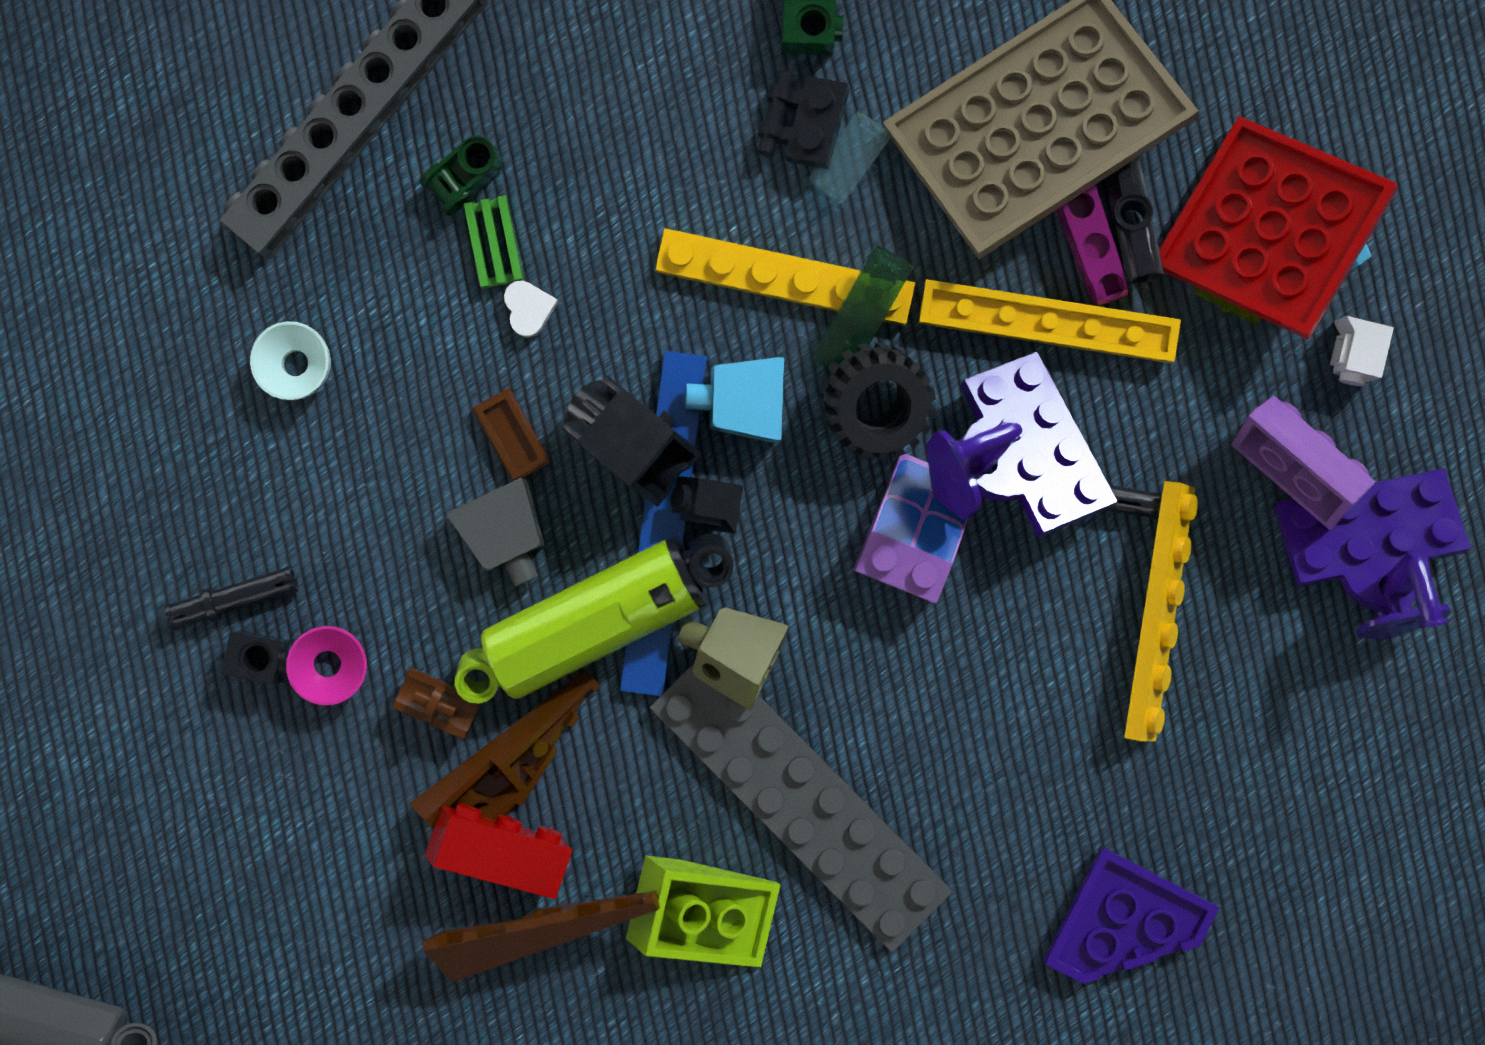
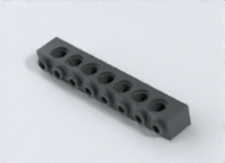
(351, 133)

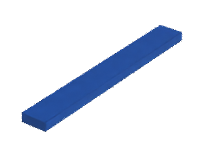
(648, 657)

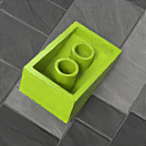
(704, 913)

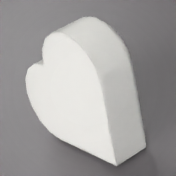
(529, 307)

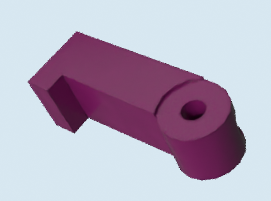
(1093, 247)

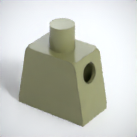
(735, 652)

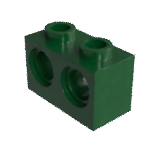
(799, 11)

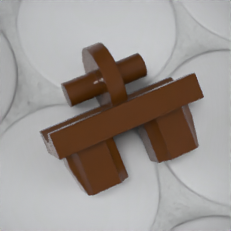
(435, 703)

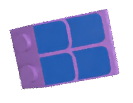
(911, 534)

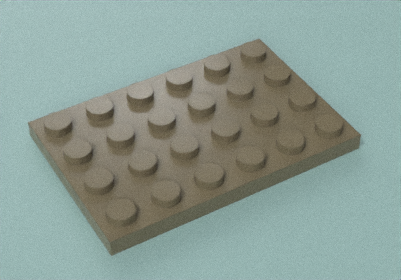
(1039, 121)

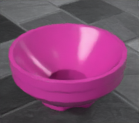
(320, 688)

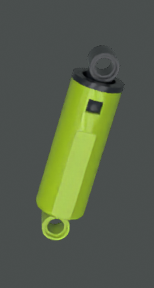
(593, 618)

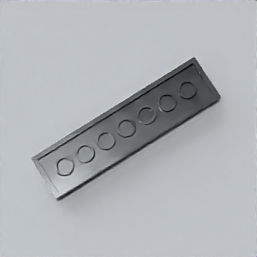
(806, 807)

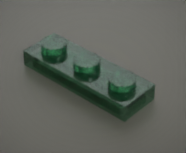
(864, 305)

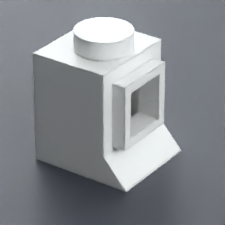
(1360, 350)

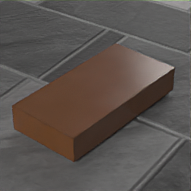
(511, 435)

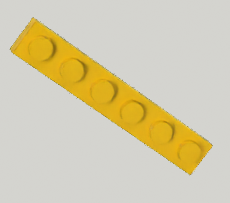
(765, 273)
(1049, 321)
(1163, 596)

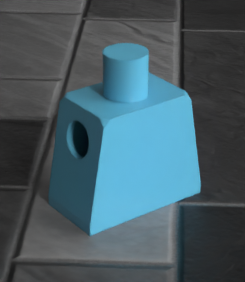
(742, 398)

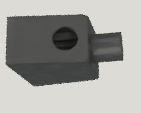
(502, 530)

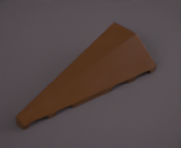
(512, 762)
(486, 946)

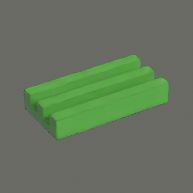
(486, 206)

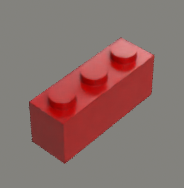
(498, 850)

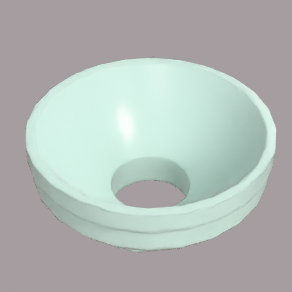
(270, 354)

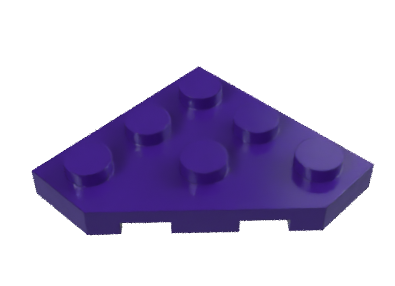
(1126, 920)

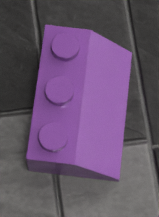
(1302, 461)

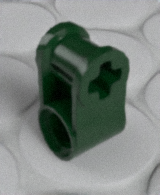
(459, 174)

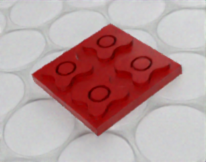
(1275, 226)

